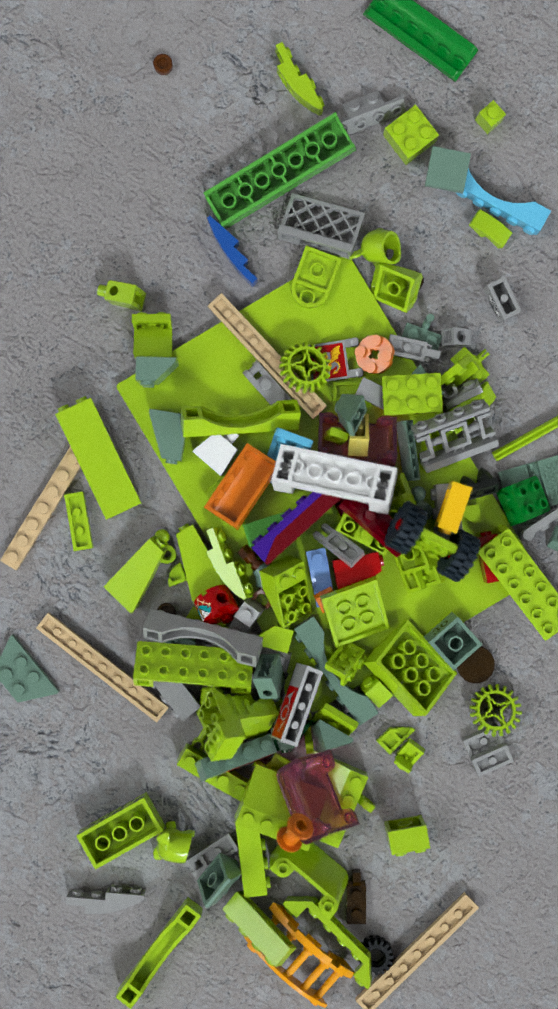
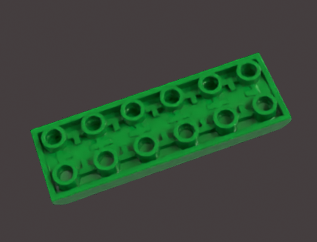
(423, 34)

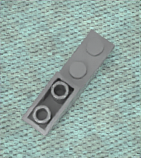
(114, 900)

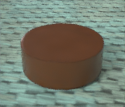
(163, 64)

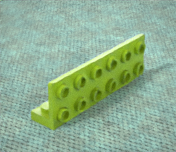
(523, 581)
(190, 666)

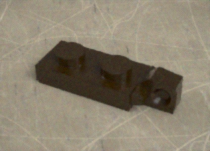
(356, 899)

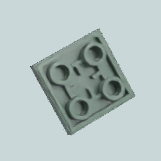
(447, 169)

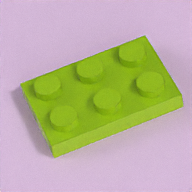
(412, 394)

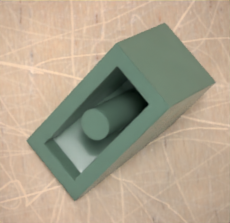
(351, 411)

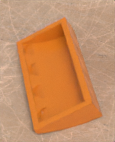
(241, 486)

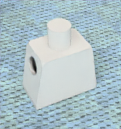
(217, 451)

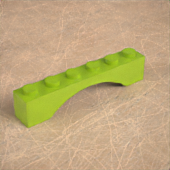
(203, 422)
(150, 962)

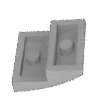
(486, 751)

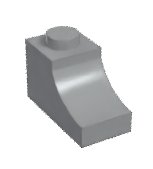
(247, 615)

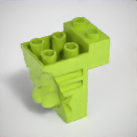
(232, 720)

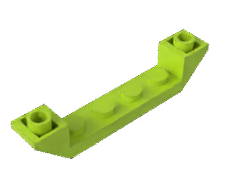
(297, 904)

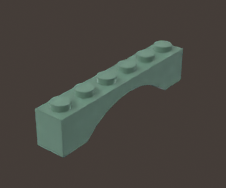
(357, 703)

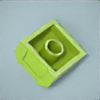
(396, 286)

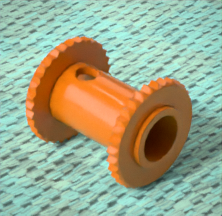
(298, 828)

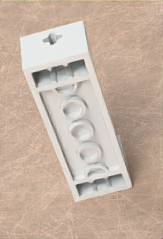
(334, 477)

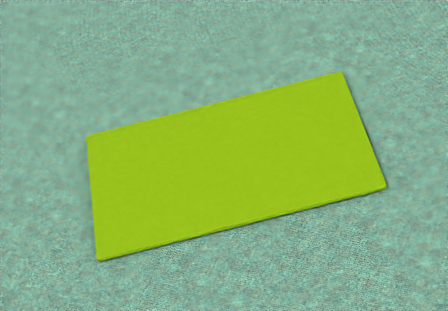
(213, 378)

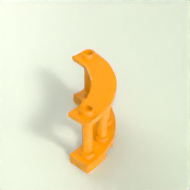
(311, 947)

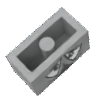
(502, 299)

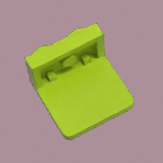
(152, 334)

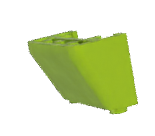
(317, 869)

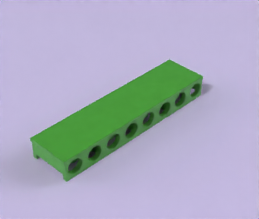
(279, 171)

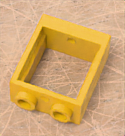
(452, 507)

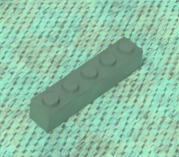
(408, 450)

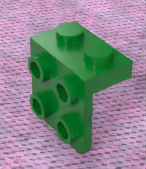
(523, 500)

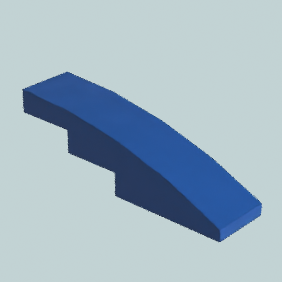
(228, 245)

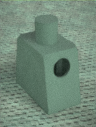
(269, 684)

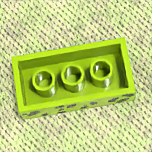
(120, 830)

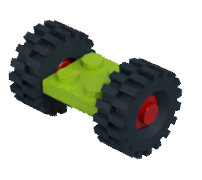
(454, 554)

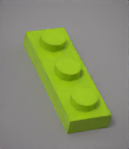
(78, 521)

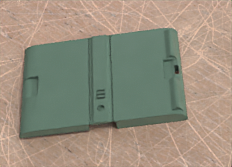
(544, 469)

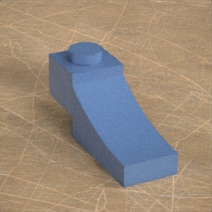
(319, 570)

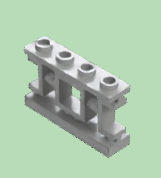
(461, 447)

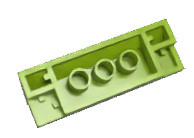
(415, 567)

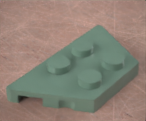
(22, 673)

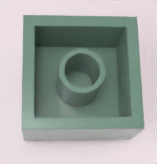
(453, 640)

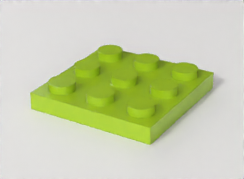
(355, 611)

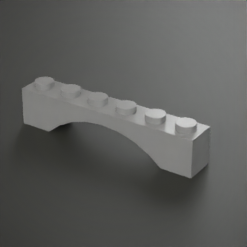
(165, 627)

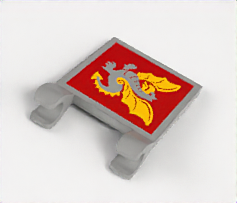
(338, 360)

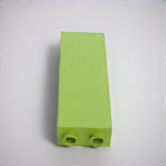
(97, 457)

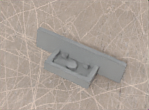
(370, 111)

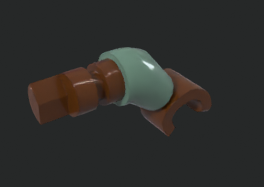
(257, 564)

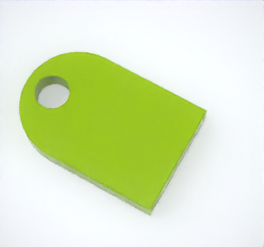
(314, 276)

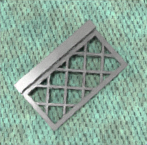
(313, 239)

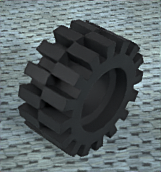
(386, 960)

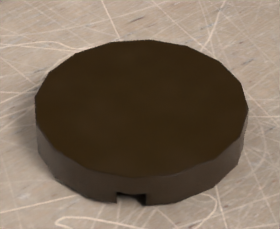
(477, 666)

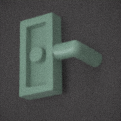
(423, 333)

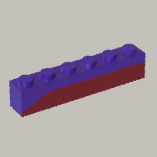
(292, 525)

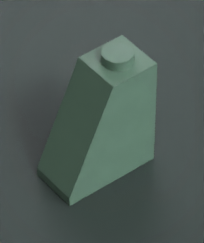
(168, 435)

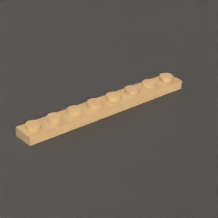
(262, 352)
(41, 511)
(102, 667)
(417, 952)

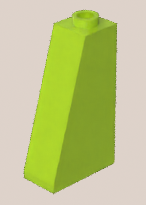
(196, 563)
(134, 578)

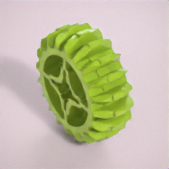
(303, 383)
(490, 702)

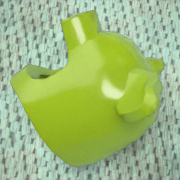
(375, 246)
(173, 844)

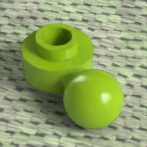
(165, 536)

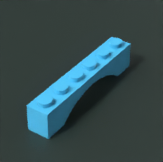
(528, 216)

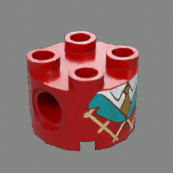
(216, 605)

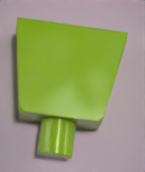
(122, 295)

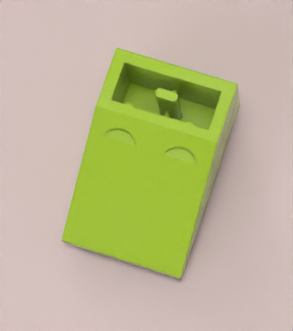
(287, 589)

